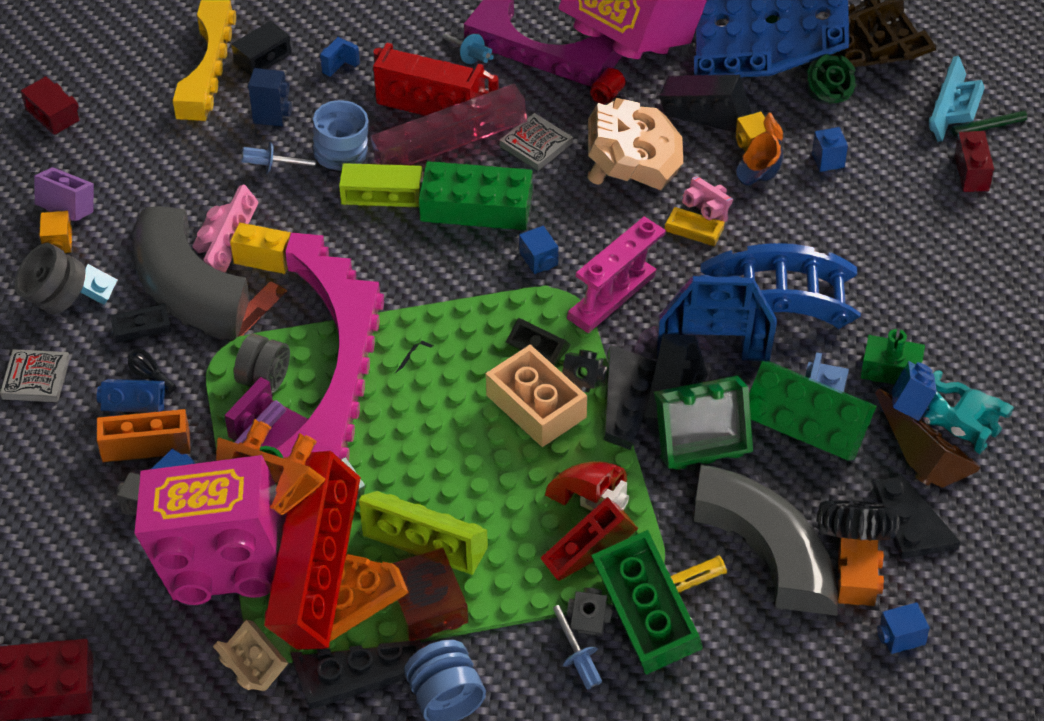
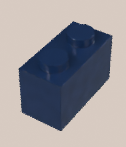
(269, 97)

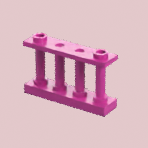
(615, 274)

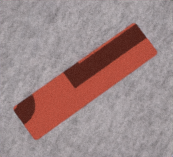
(260, 305)

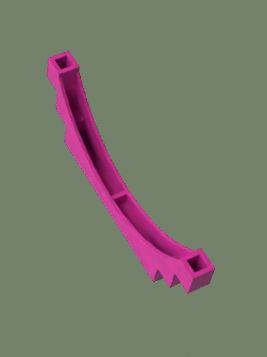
(354, 312)

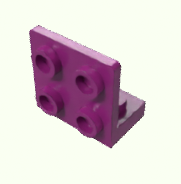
(251, 406)

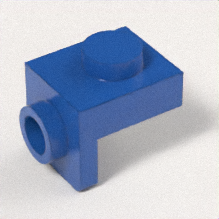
(337, 54)

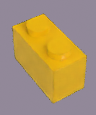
(260, 247)

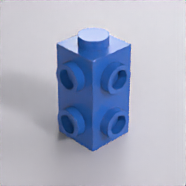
(131, 396)

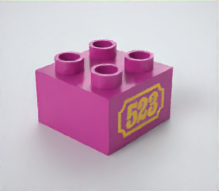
(637, 24)
(210, 528)

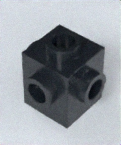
(573, 368)

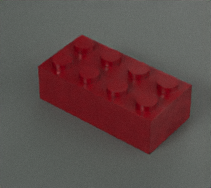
(46, 679)

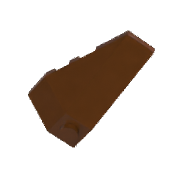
(924, 448)

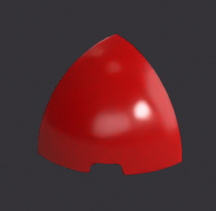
(586, 480)

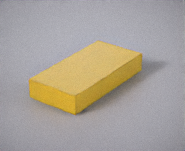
(694, 226)

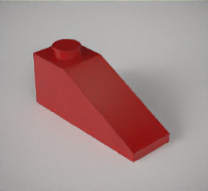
(596, 532)

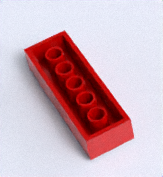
(313, 557)

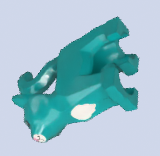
(968, 414)

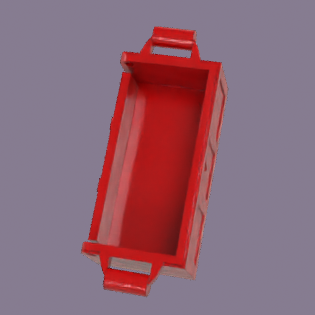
(425, 83)

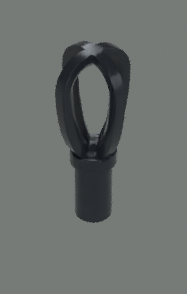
(156, 375)

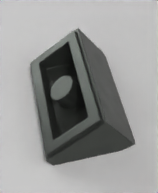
(544, 342)

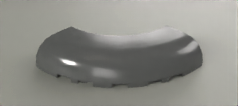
(183, 281)
(776, 532)

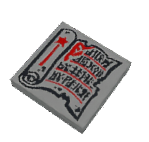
(536, 142)
(35, 375)

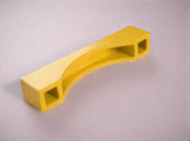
(195, 92)

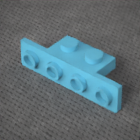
(956, 101)

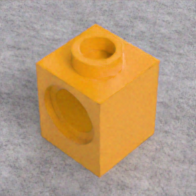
(56, 230)

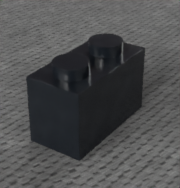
(261, 48)

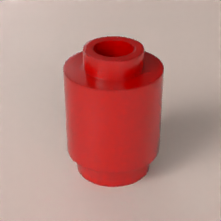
(607, 86)

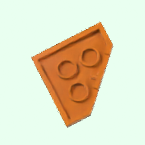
(365, 591)

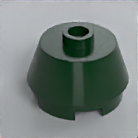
(831, 79)

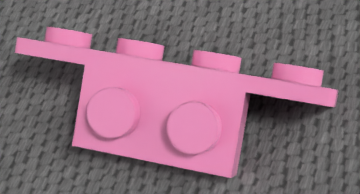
(220, 227)

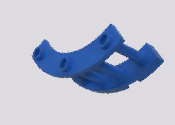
(793, 258)

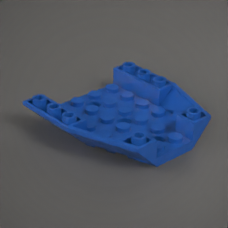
(759, 48)

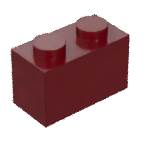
(50, 105)
(974, 161)

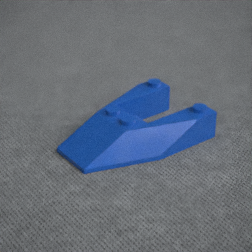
(722, 308)

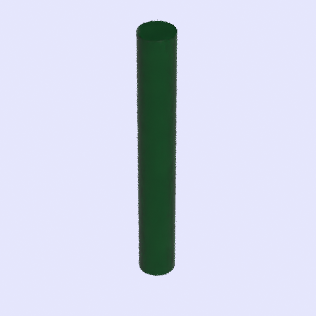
(990, 123)

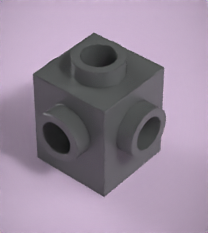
(589, 623)

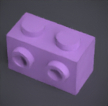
(64, 192)

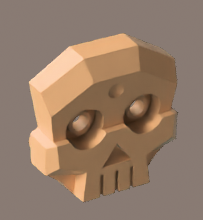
(633, 144)

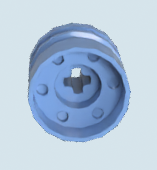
(340, 134)
(444, 681)

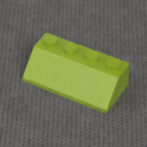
(422, 530)

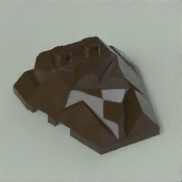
(883, 34)

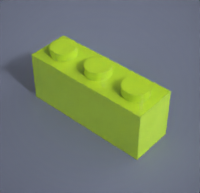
(380, 185)

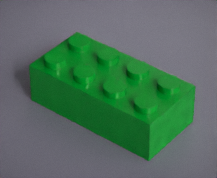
(476, 195)
(809, 410)
(647, 602)

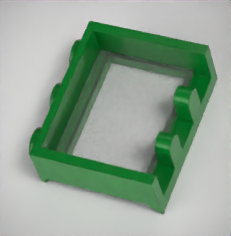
(704, 422)

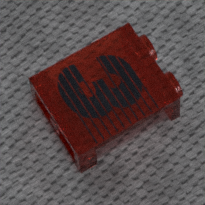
(433, 596)

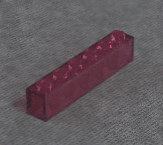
(450, 127)

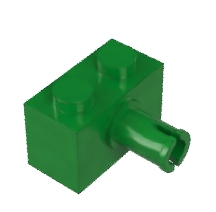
(888, 357)

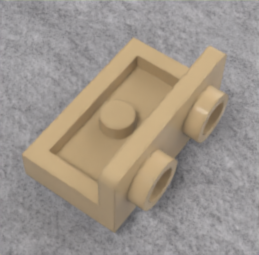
(251, 657)

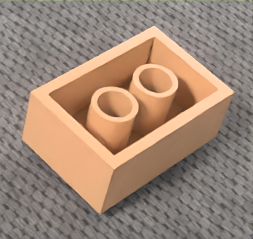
(536, 395)

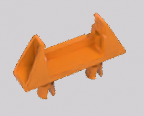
(288, 472)

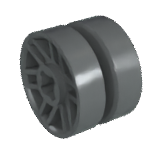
(263, 359)

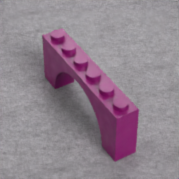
(575, 61)

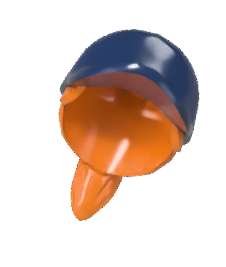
(763, 154)

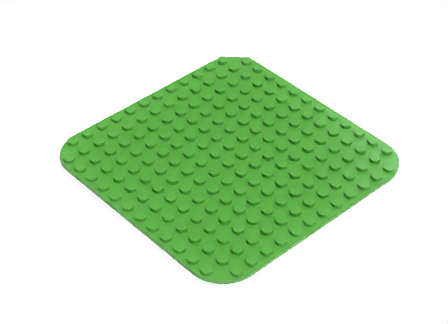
(453, 450)

